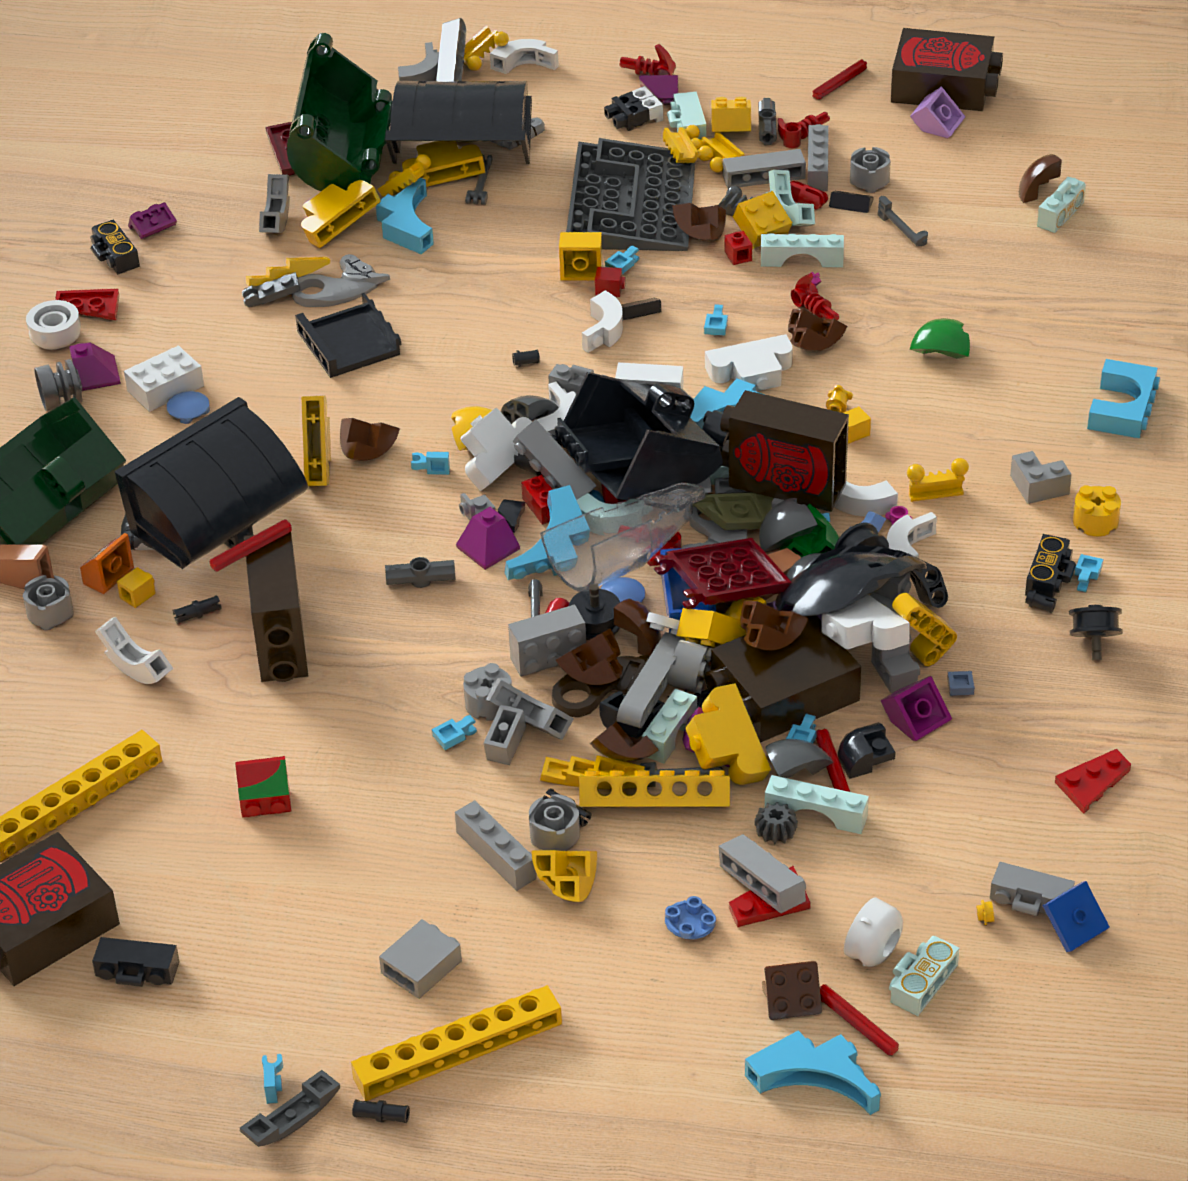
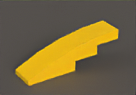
(301, 266)
(568, 773)

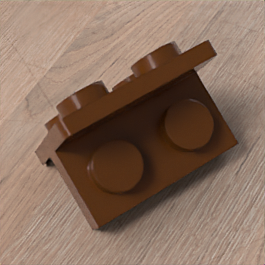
(792, 990)

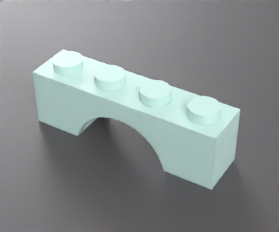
(779, 247)
(844, 808)

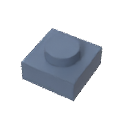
(960, 683)

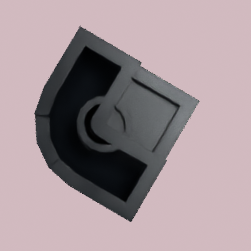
(609, 711)
(863, 749)

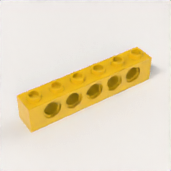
(591, 797)

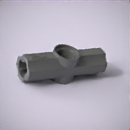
(767, 121)
(420, 572)

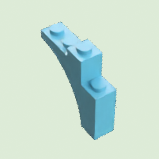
(400, 221)
(711, 399)
(562, 508)
(827, 1066)

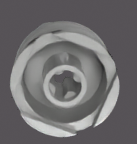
(870, 169)
(48, 601)
(690, 666)
(477, 687)
(554, 823)

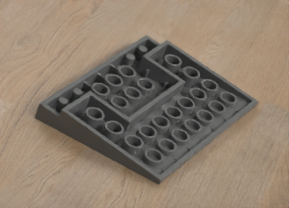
(629, 195)

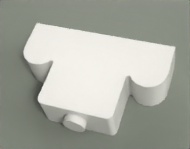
(754, 362)
(492, 446)
(866, 623)

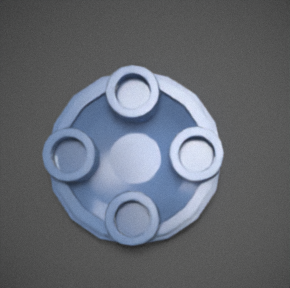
(188, 406)
(625, 589)
(690, 919)

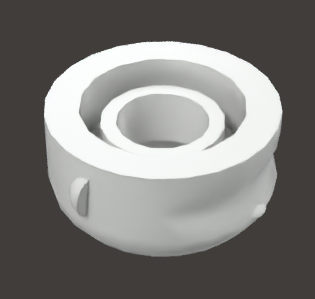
(53, 324)
(874, 933)

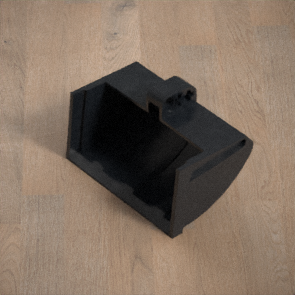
(460, 113)
(668, 454)
(208, 484)

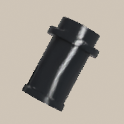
(526, 357)
(1041, 601)

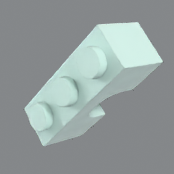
(668, 721)

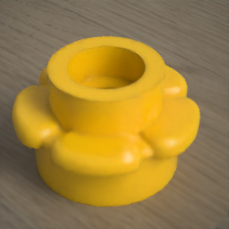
(985, 912)

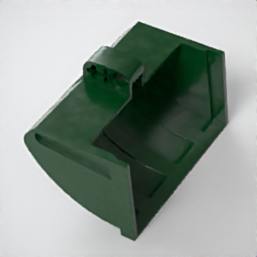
(53, 473)

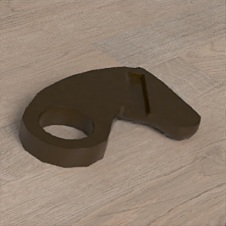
(631, 668)

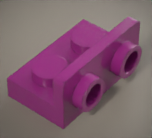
(152, 220)

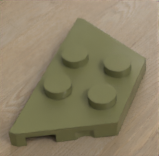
(736, 510)

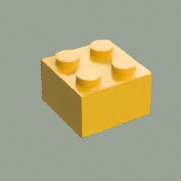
(730, 114)
(762, 216)
(580, 255)
(708, 627)

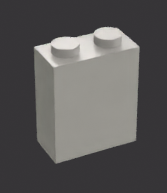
(420, 958)

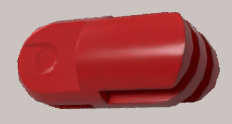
(808, 195)

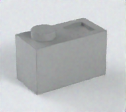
(505, 734)

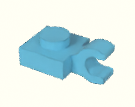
(623, 260)
(717, 322)
(433, 461)
(1087, 568)
(805, 731)
(452, 733)
(272, 1082)

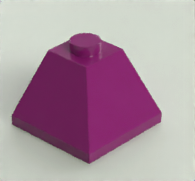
(661, 86)
(94, 365)
(488, 539)
(917, 708)

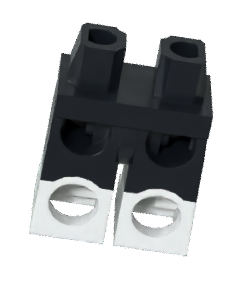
(634, 109)

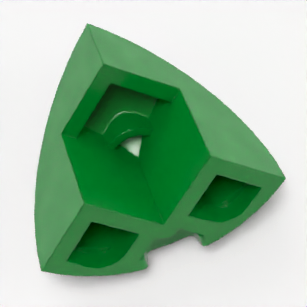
(942, 336)
(818, 541)

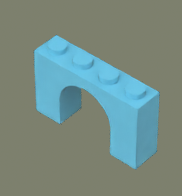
(1128, 417)

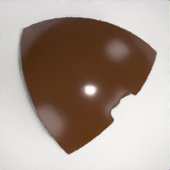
(1038, 173)
(700, 223)
(813, 332)
(366, 440)
(632, 617)
(769, 627)
(594, 660)
(618, 746)

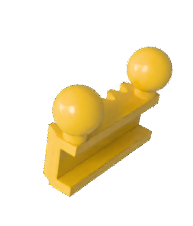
(481, 44)
(682, 146)
(721, 148)
(400, 180)
(939, 485)

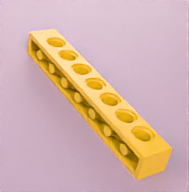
(77, 792)
(456, 1043)

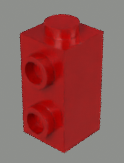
(535, 496)

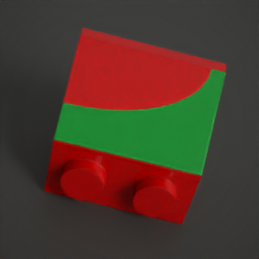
(263, 786)

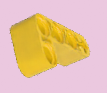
(935, 634)

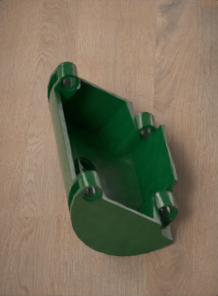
(337, 120)

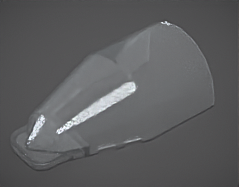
(618, 540)

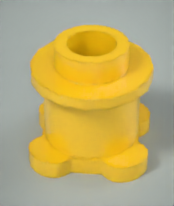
(838, 399)

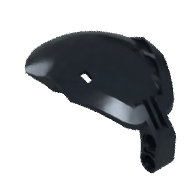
(846, 576)

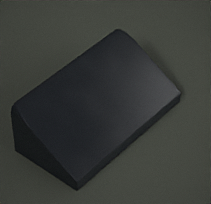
(850, 201)
(641, 308)

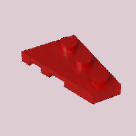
(93, 302)
(1091, 779)
(752, 909)

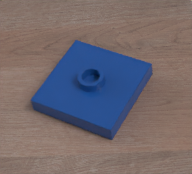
(1076, 916)

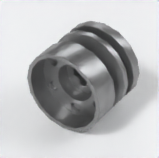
(57, 385)

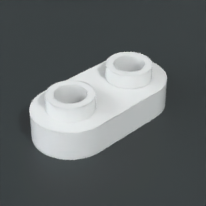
(659, 622)

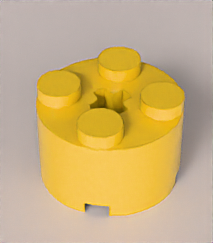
(1097, 510)

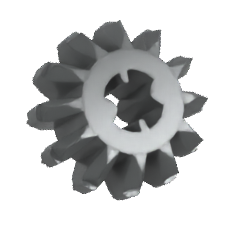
(776, 823)

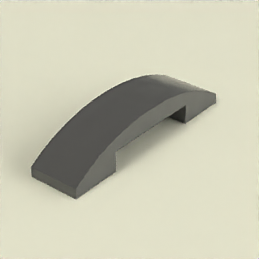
(294, 1113)

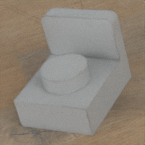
(474, 506)

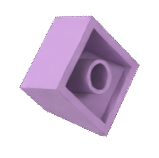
(938, 114)

